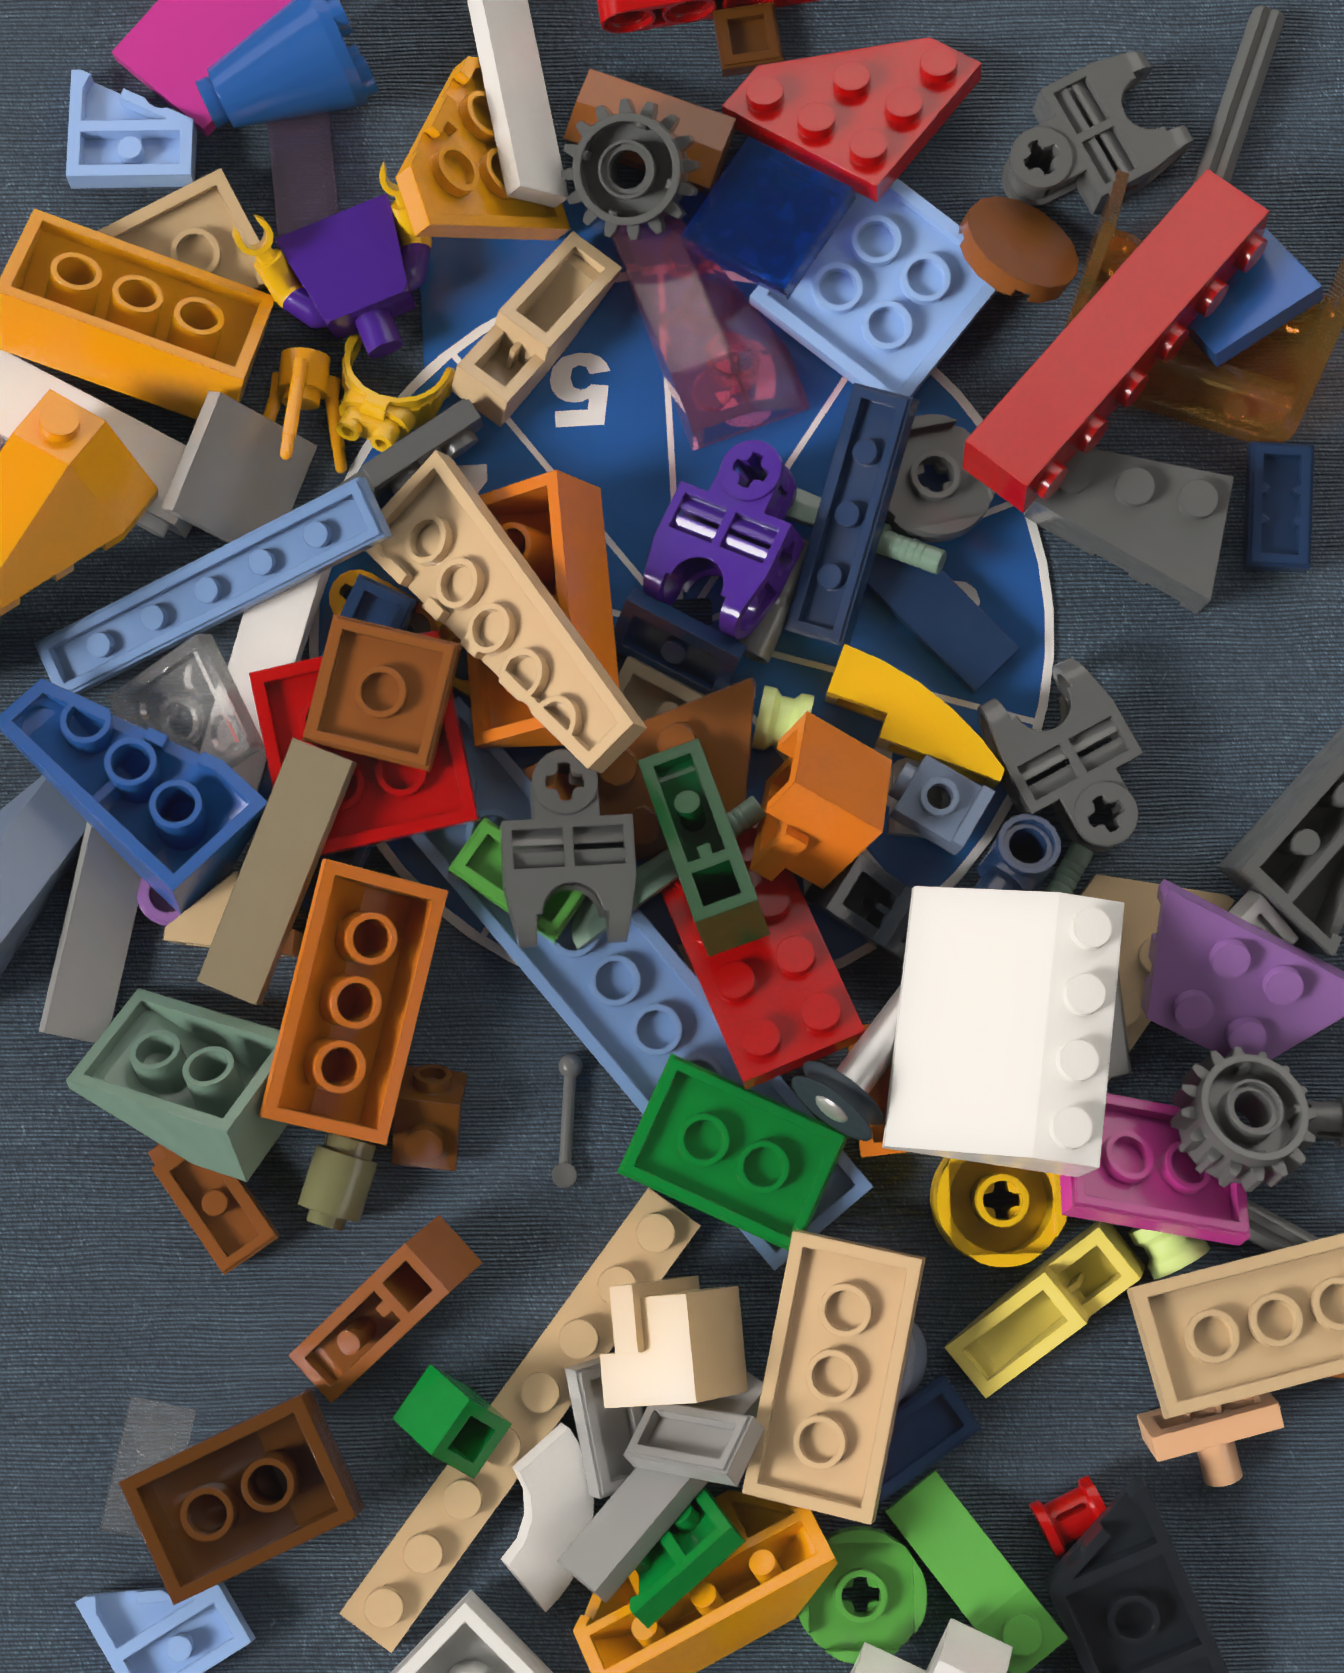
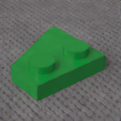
(684, 1557)

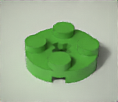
(890, 1618)

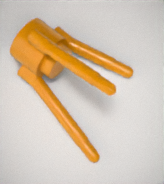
(300, 386)

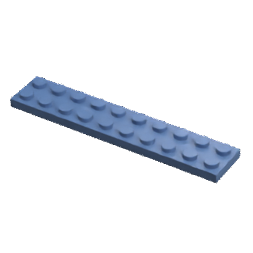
(623, 998)

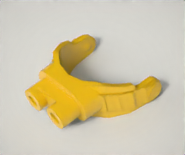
(384, 417)

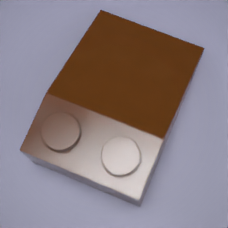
(242, 1496)

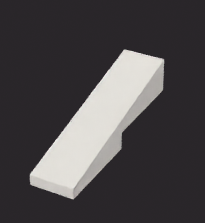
(267, 638)

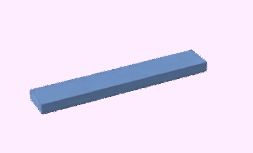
(215, 587)

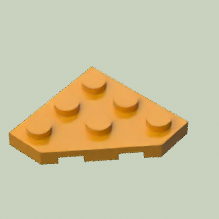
(455, 174)

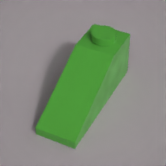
(975, 1572)

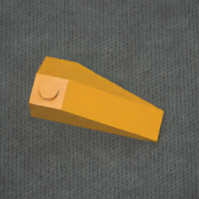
(63, 494)

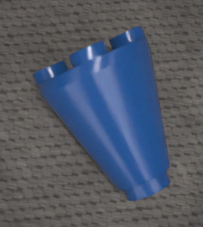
(289, 69)

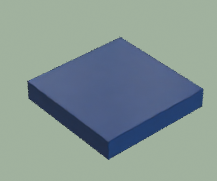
(1256, 303)

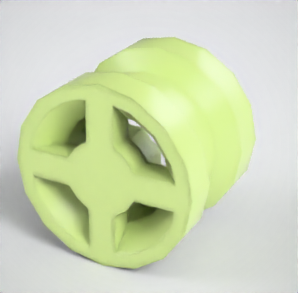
(778, 715)
(1168, 1251)

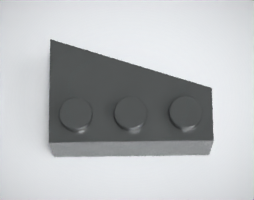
(1143, 517)
(1299, 852)

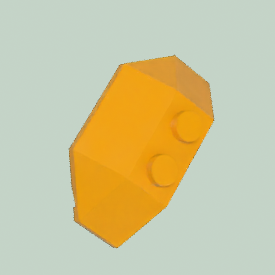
(731, 1607)

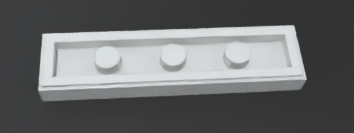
(518, 101)

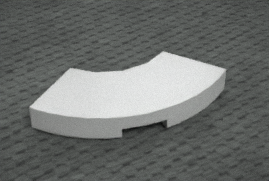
(554, 1515)

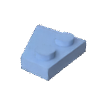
(125, 140)
(149, 1635)

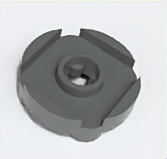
(961, 501)

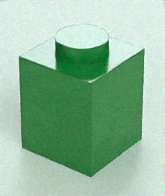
(451, 1421)

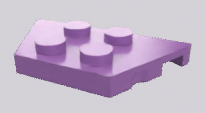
(1234, 981)

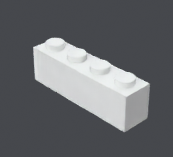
(157, 453)

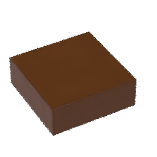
(747, 38)

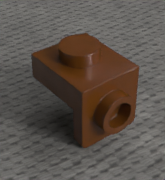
(429, 1117)

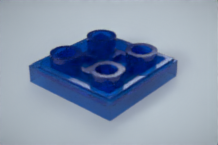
(768, 217)

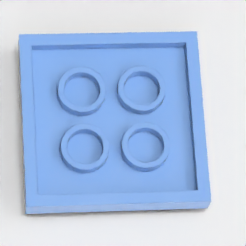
(884, 293)

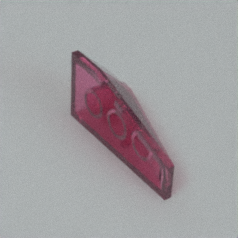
(711, 344)

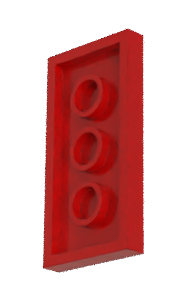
(775, 995)

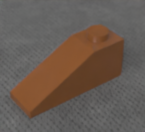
(385, 1308)

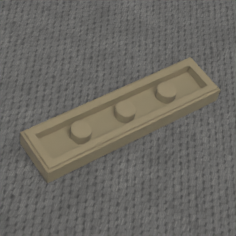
(276, 872)

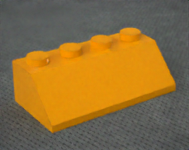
(128, 316)

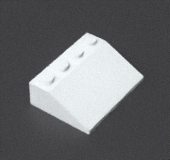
(1005, 1028)

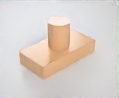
(1211, 1434)

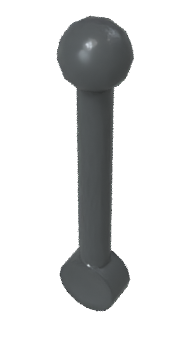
(565, 1173)

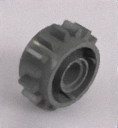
(596, 169)
(1223, 1143)

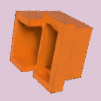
(820, 803)

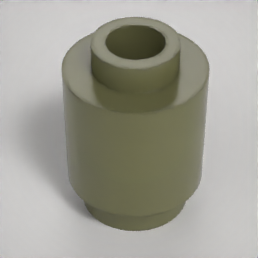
(338, 1181)

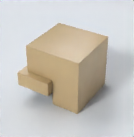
(673, 1344)

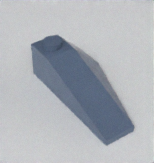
(37, 847)

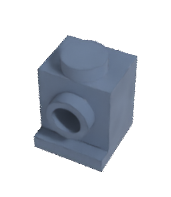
(947, 826)

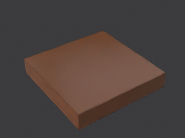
(382, 692)

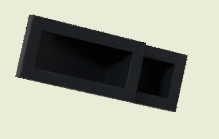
(867, 904)

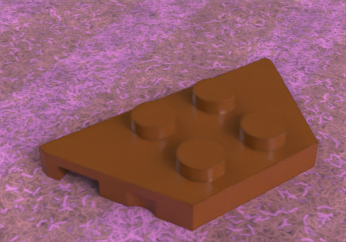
(724, 730)

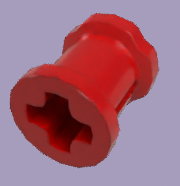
(1068, 1515)

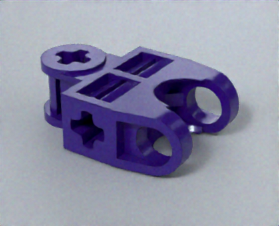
(730, 534)

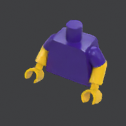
(348, 269)

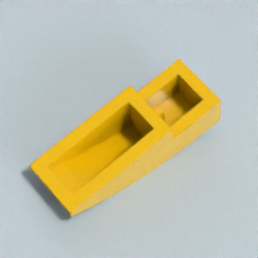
(911, 716)

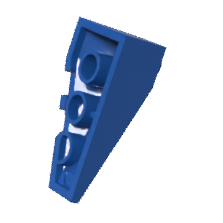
(155, 802)

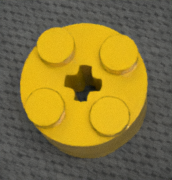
(974, 1230)

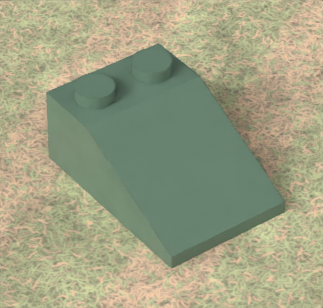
(185, 1081)

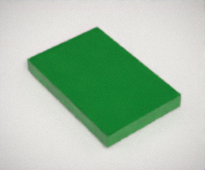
(732, 1152)

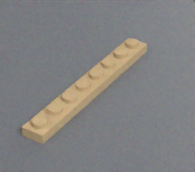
(533, 1404)

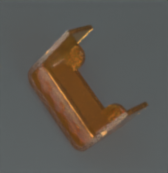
(1251, 395)

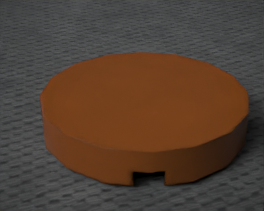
(1018, 249)

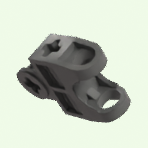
(1089, 137)
(1086, 783)
(567, 850)

